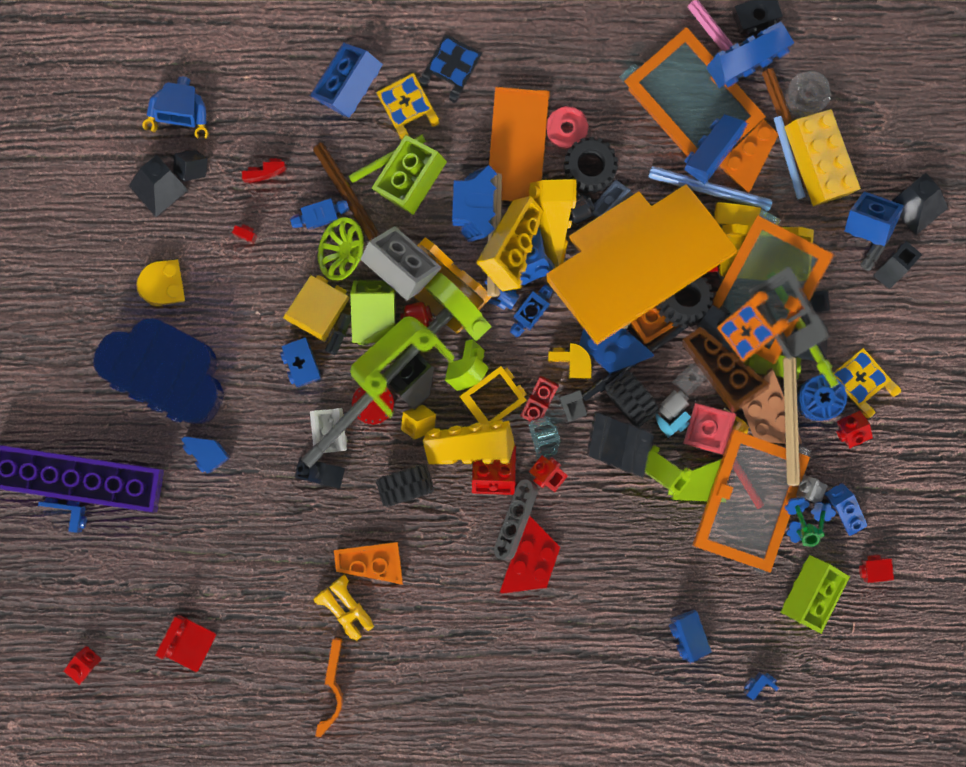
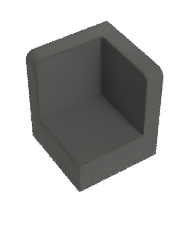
(573, 406)

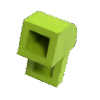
(469, 370)

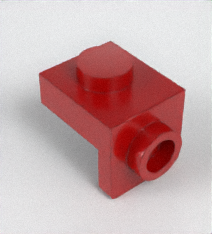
(82, 665)

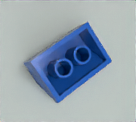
(346, 79)
(715, 147)

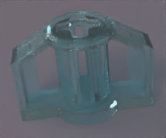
(544, 437)

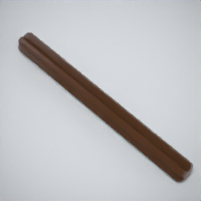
(346, 191)

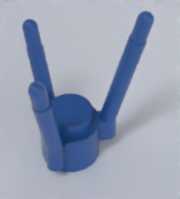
(507, 298)

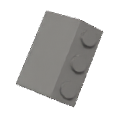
(400, 262)

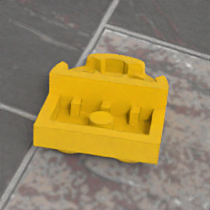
(161, 283)

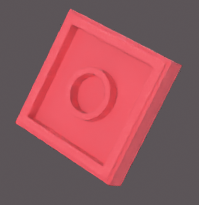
(709, 428)

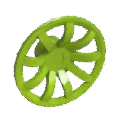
(346, 251)

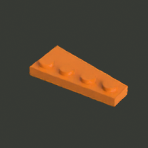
(650, 325)

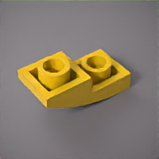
(735, 214)

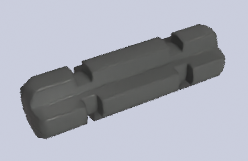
(872, 256)

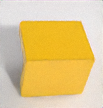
(418, 421)

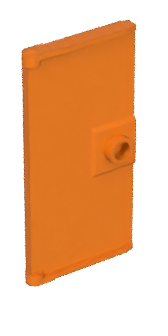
(518, 139)

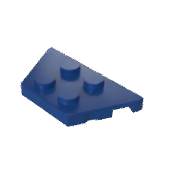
(616, 351)

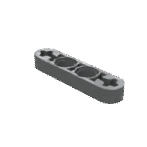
(512, 519)

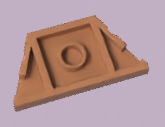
(767, 412)

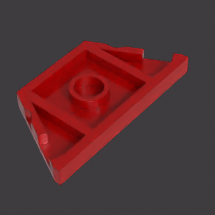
(532, 562)

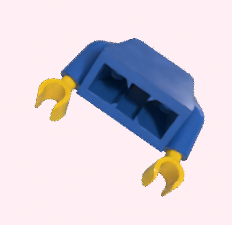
(178, 106)

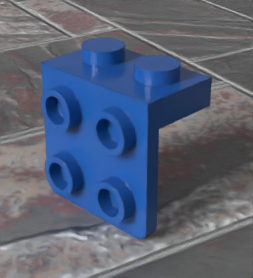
(537, 261)

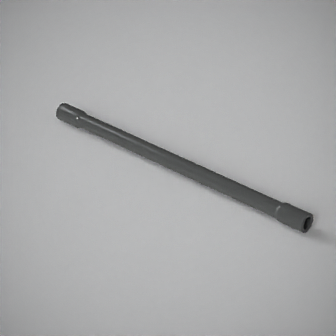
(318, 450)

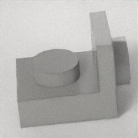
(811, 489)

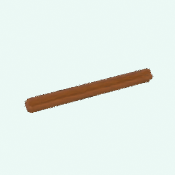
(778, 101)

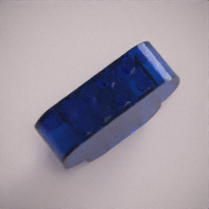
(162, 369)

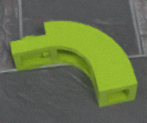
(458, 305)

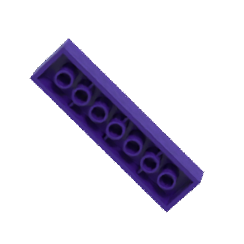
(80, 479)

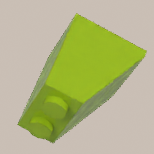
(372, 310)

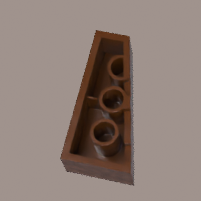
(726, 373)

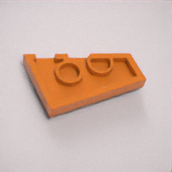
(749, 156)
(371, 561)

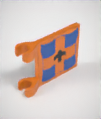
(748, 329)

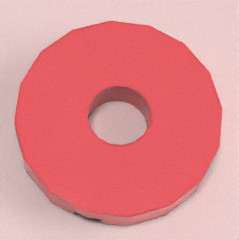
(563, 115)

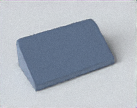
(611, 197)

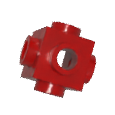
(854, 429)
(548, 473)

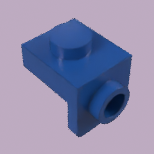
(756, 684)

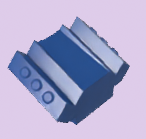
(474, 204)

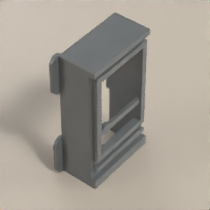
(807, 336)

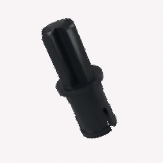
(338, 333)

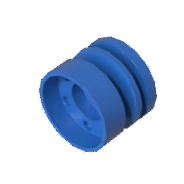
(809, 399)

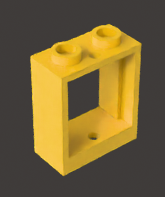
(507, 376)

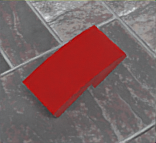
(270, 169)
(539, 399)

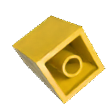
(317, 307)

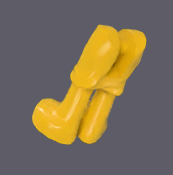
(355, 612)

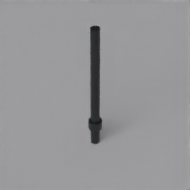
(599, 385)

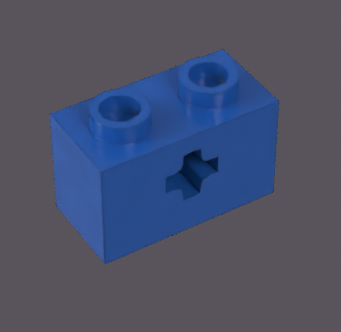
(302, 350)

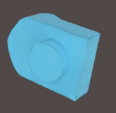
(679, 423)

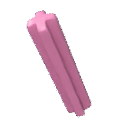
(710, 25)

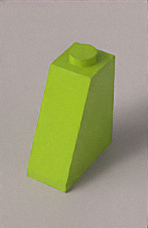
(700, 484)

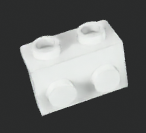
(321, 424)

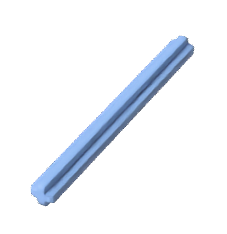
(710, 188)

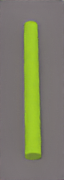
(377, 164)

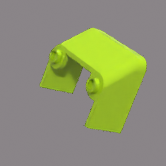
(367, 367)

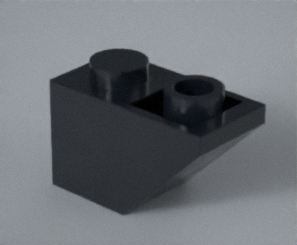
(897, 264)
(320, 473)

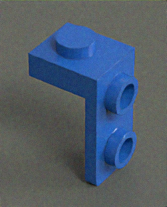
(847, 507)
(77, 519)

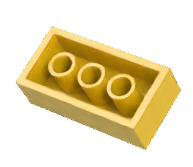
(822, 157)

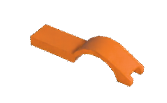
(330, 681)

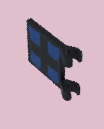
(453, 64)

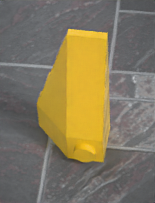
(556, 201)

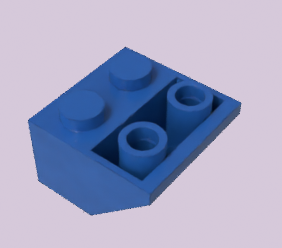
(690, 635)

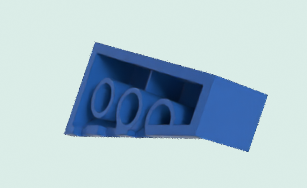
(750, 54)

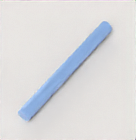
(789, 157)

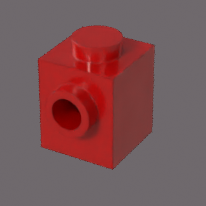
(876, 569)

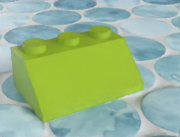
(409, 174)
(815, 594)

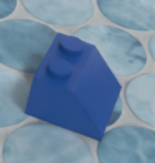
(873, 218)

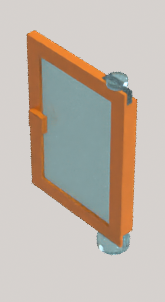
(684, 95)
(763, 255)

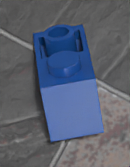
(207, 453)

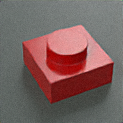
(245, 233)

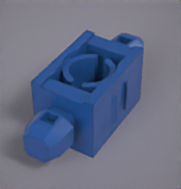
(319, 214)
(544, 293)

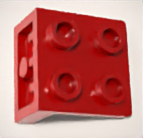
(494, 476)
(186, 643)

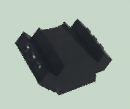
(619, 444)

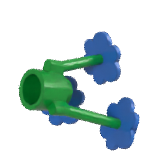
(808, 532)

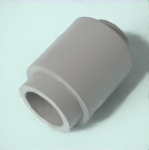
(673, 405)

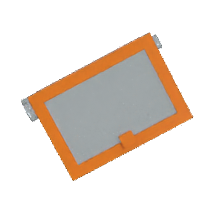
(748, 502)

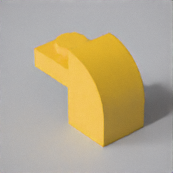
(578, 360)

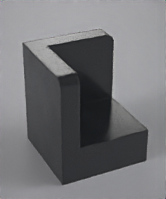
(190, 165)

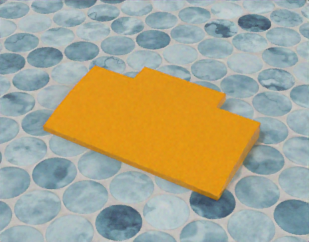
(637, 259)

